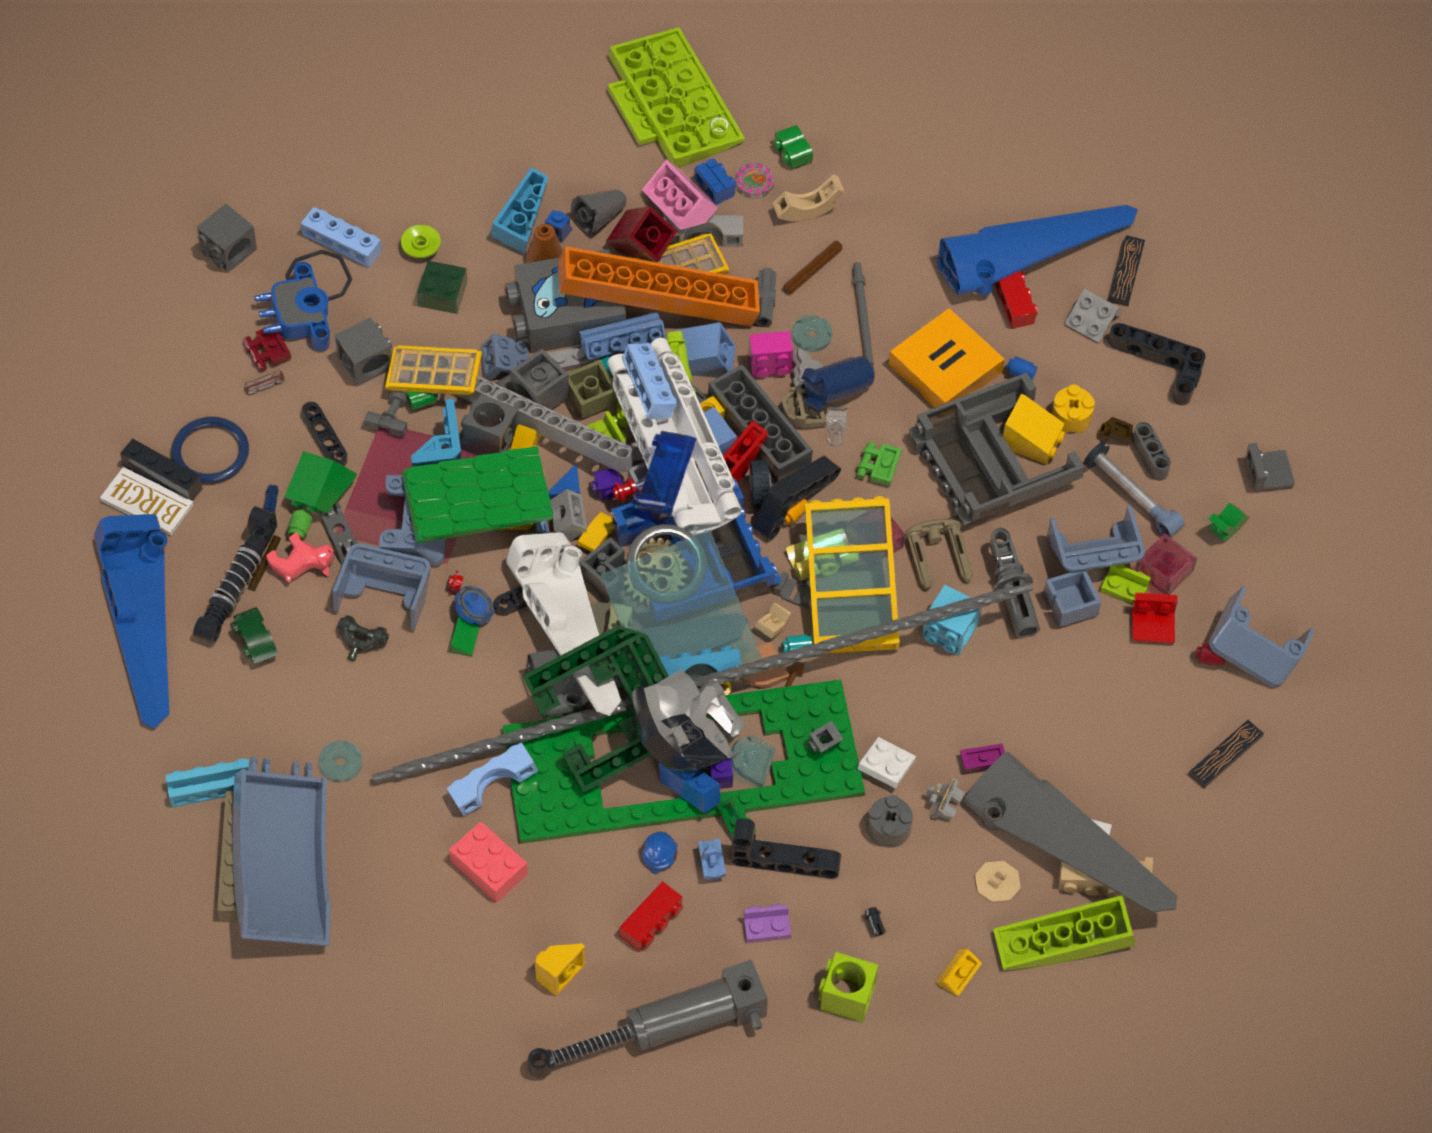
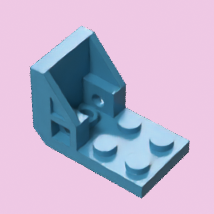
(432, 450)

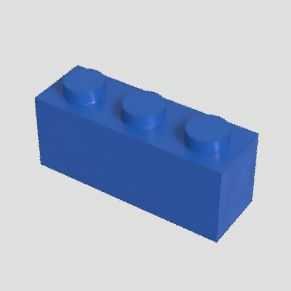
(692, 786)

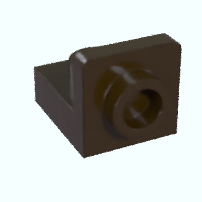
(1116, 430)

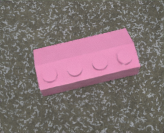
(679, 197)

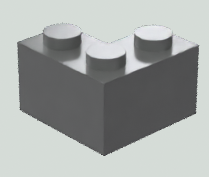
(602, 559)

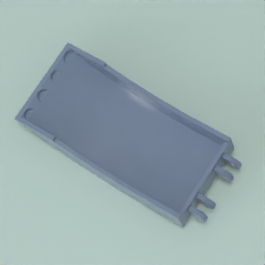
(281, 855)

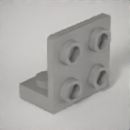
(1092, 315)

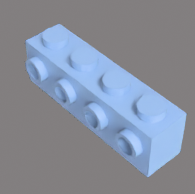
(341, 237)
(649, 381)

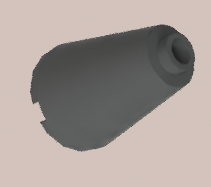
(597, 209)

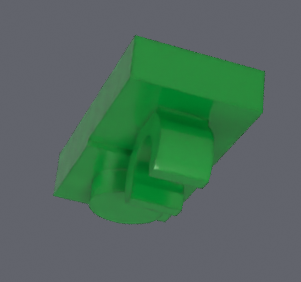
(731, 811)

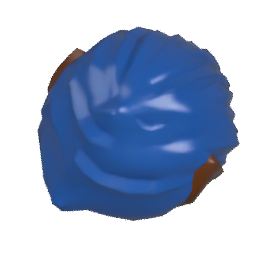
(659, 852)

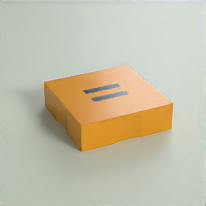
(946, 360)

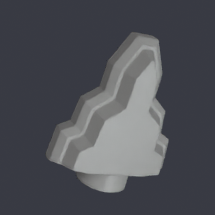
(802, 361)

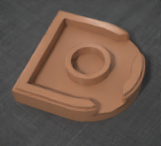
(769, 677)

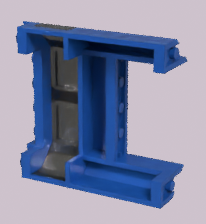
(734, 542)

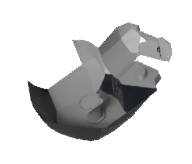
(675, 723)

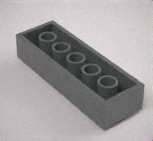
(747, 402)

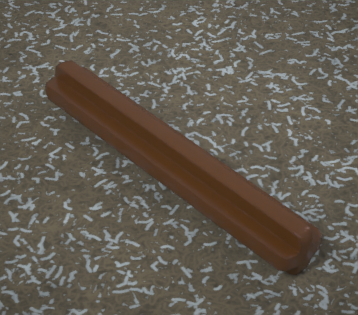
(812, 267)

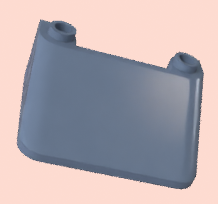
(1117, 550)

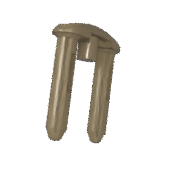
(932, 529)

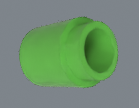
(300, 523)

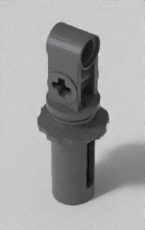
(1010, 574)

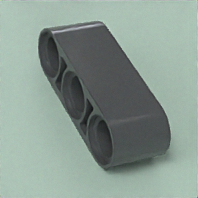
(1149, 443)

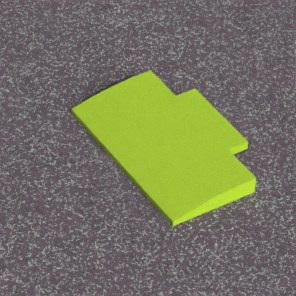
(670, 98)

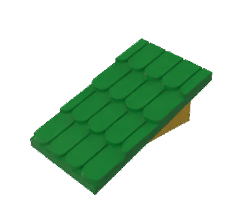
(477, 494)

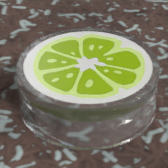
(724, 121)

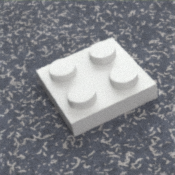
(886, 762)

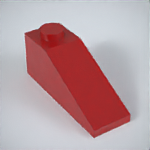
(744, 450)

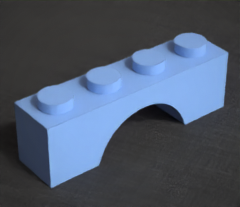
(512, 764)

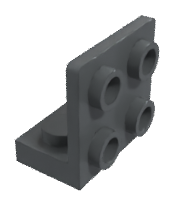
(1268, 469)

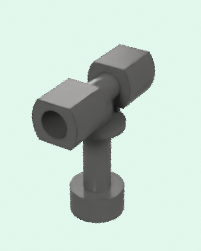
(387, 418)

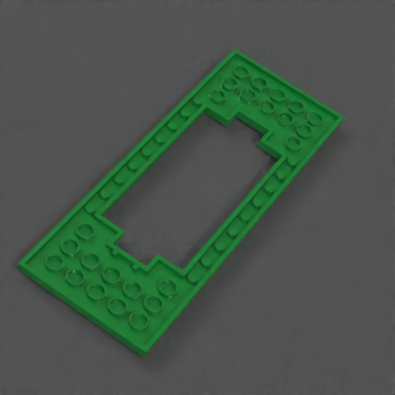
(555, 807)

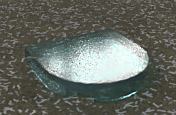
(753, 760)

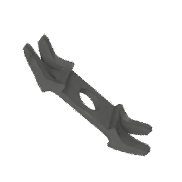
(339, 540)

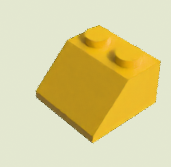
(559, 966)

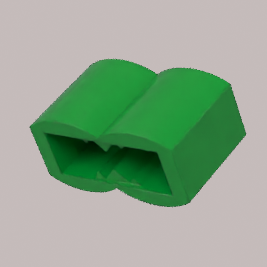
(793, 147)

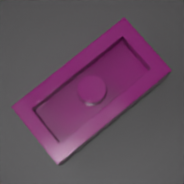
(980, 757)

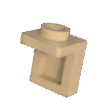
(774, 621)

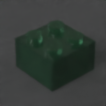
(442, 287)

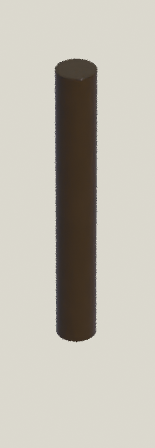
(264, 563)

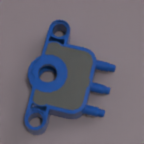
(298, 308)

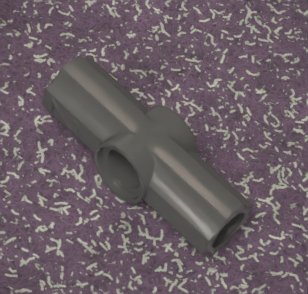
(767, 296)

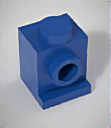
(561, 222)

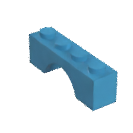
(717, 661)

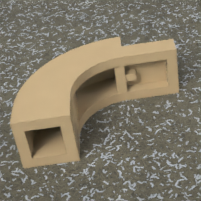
(809, 205)

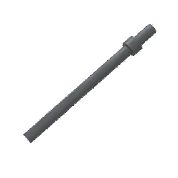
(859, 283)

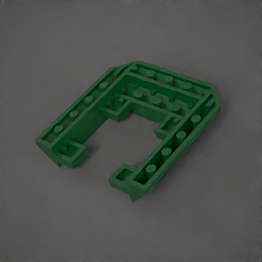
(610, 654)

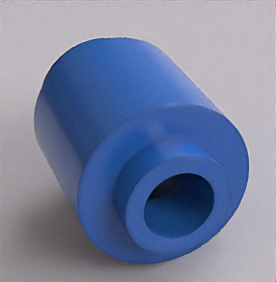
(1020, 366)

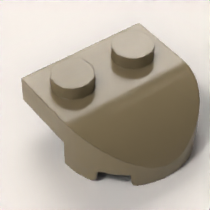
(798, 412)

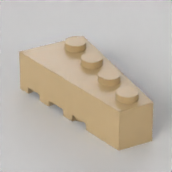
(1075, 881)

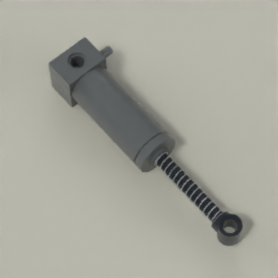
(732, 997)

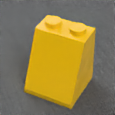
(1033, 431)

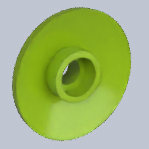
(420, 235)

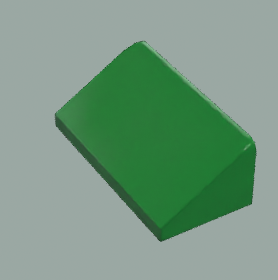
(464, 637)

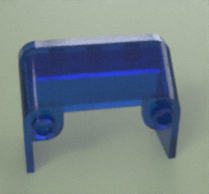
(663, 477)

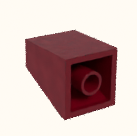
(642, 234)

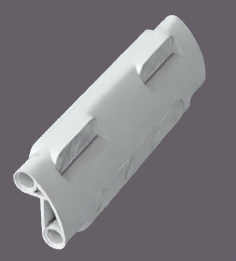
(693, 504)

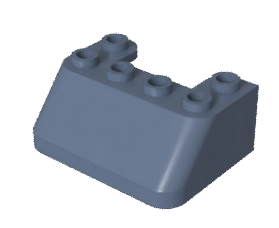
(404, 540)

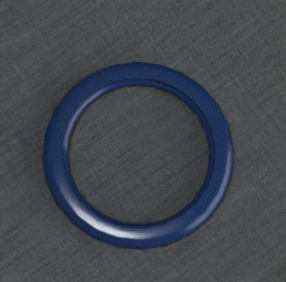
(219, 422)

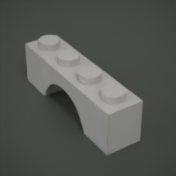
(724, 227)

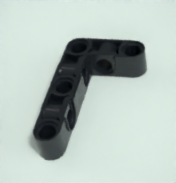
(1169, 353)
(782, 857)

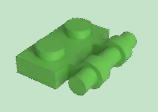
(884, 466)

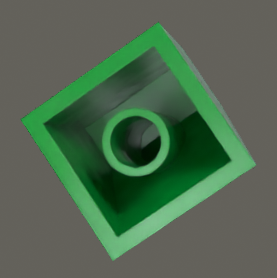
(318, 483)

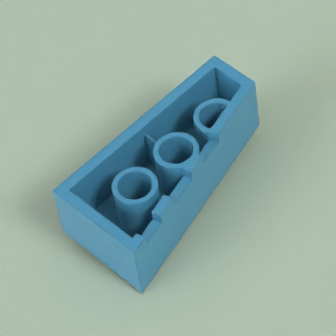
(519, 214)

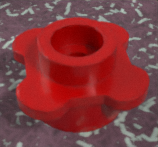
(454, 582)

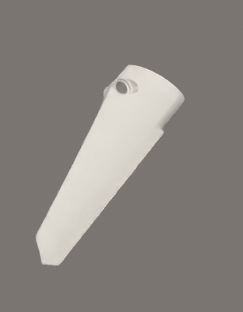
(558, 598)

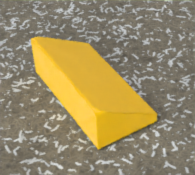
(959, 972)

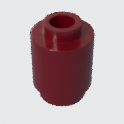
(1208, 657)

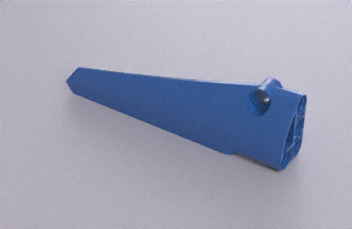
(997, 251)
(135, 589)

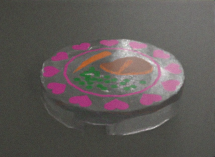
(754, 180)

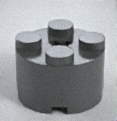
(890, 821)

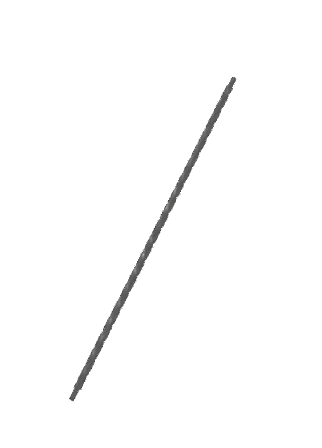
(721, 677)

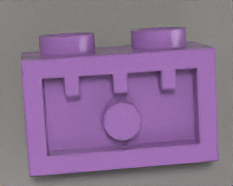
(767, 923)

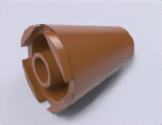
(544, 244)

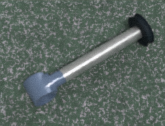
(1166, 521)

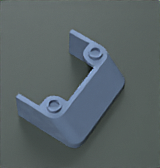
(386, 571)
(1251, 650)

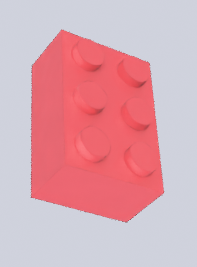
(488, 862)

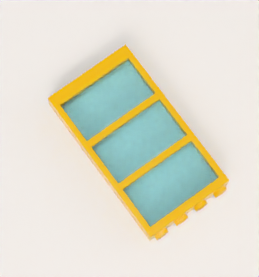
(851, 570)

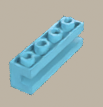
(203, 782)

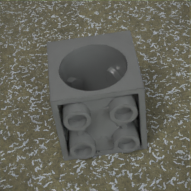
(226, 238)
(364, 351)
(541, 380)
(489, 426)

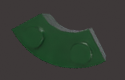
(254, 635)

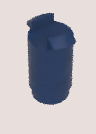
(837, 381)

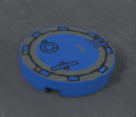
(474, 605)

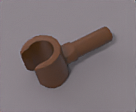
(797, 668)

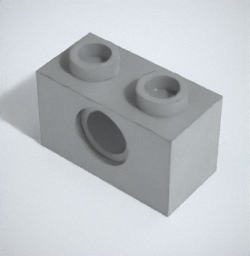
(568, 514)

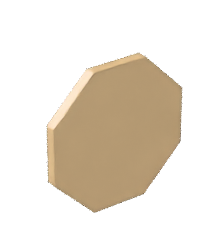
(997, 881)

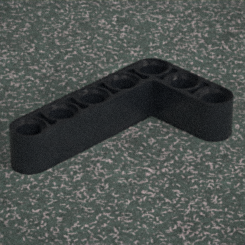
(790, 491)

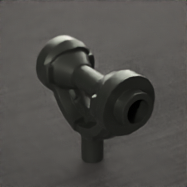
(376, 637)

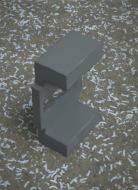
(786, 587)

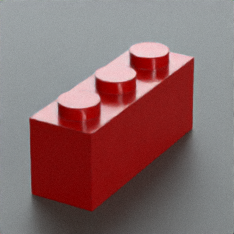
(1016, 300)
(651, 917)

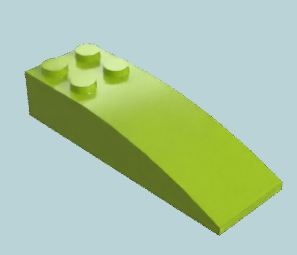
(1065, 935)

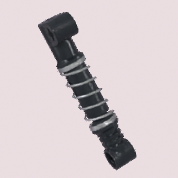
(249, 555)

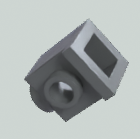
(830, 732)

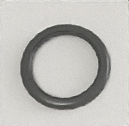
(644, 536)

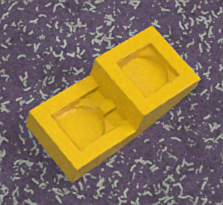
(596, 532)

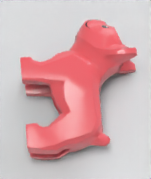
(301, 559)

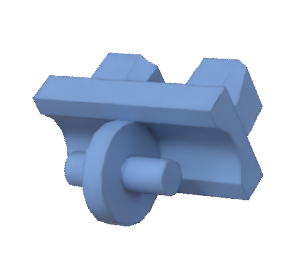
(712, 859)

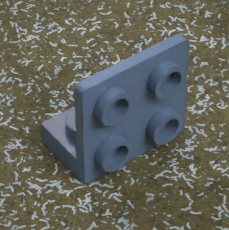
(502, 354)

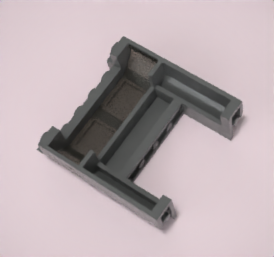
(975, 458)

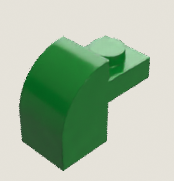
(1228, 521)

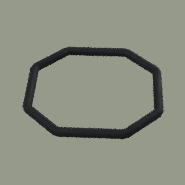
(329, 254)

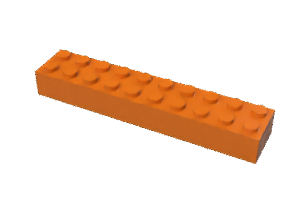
(658, 286)

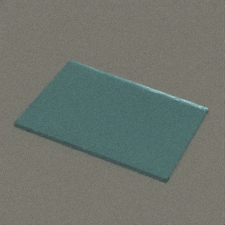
(682, 601)

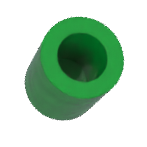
(419, 399)

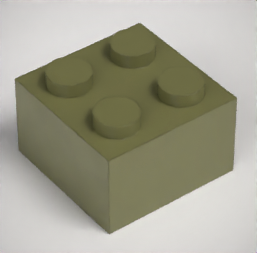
(591, 389)

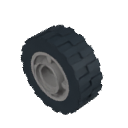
(759, 481)

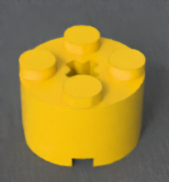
(1074, 408)

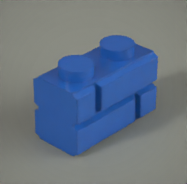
(715, 181)

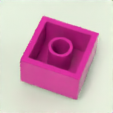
(770, 354)

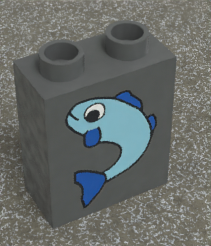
(554, 318)

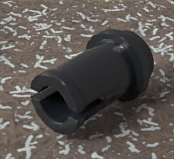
(872, 915)

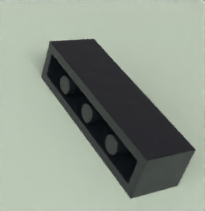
(160, 470)

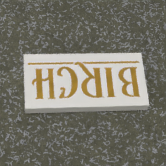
(139, 496)

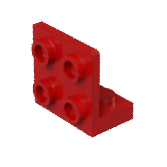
(1154, 618)

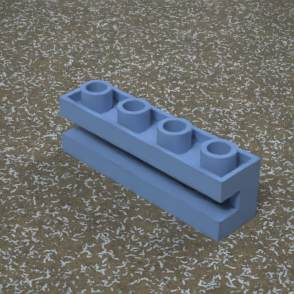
(616, 336)

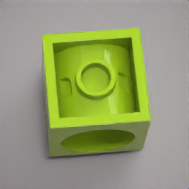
(848, 1004)

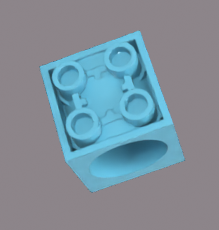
(954, 631)

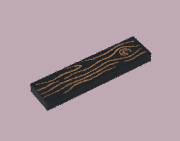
(1127, 270)
(1226, 753)

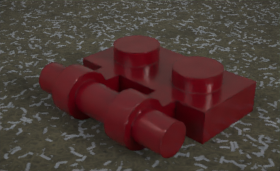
(274, 349)

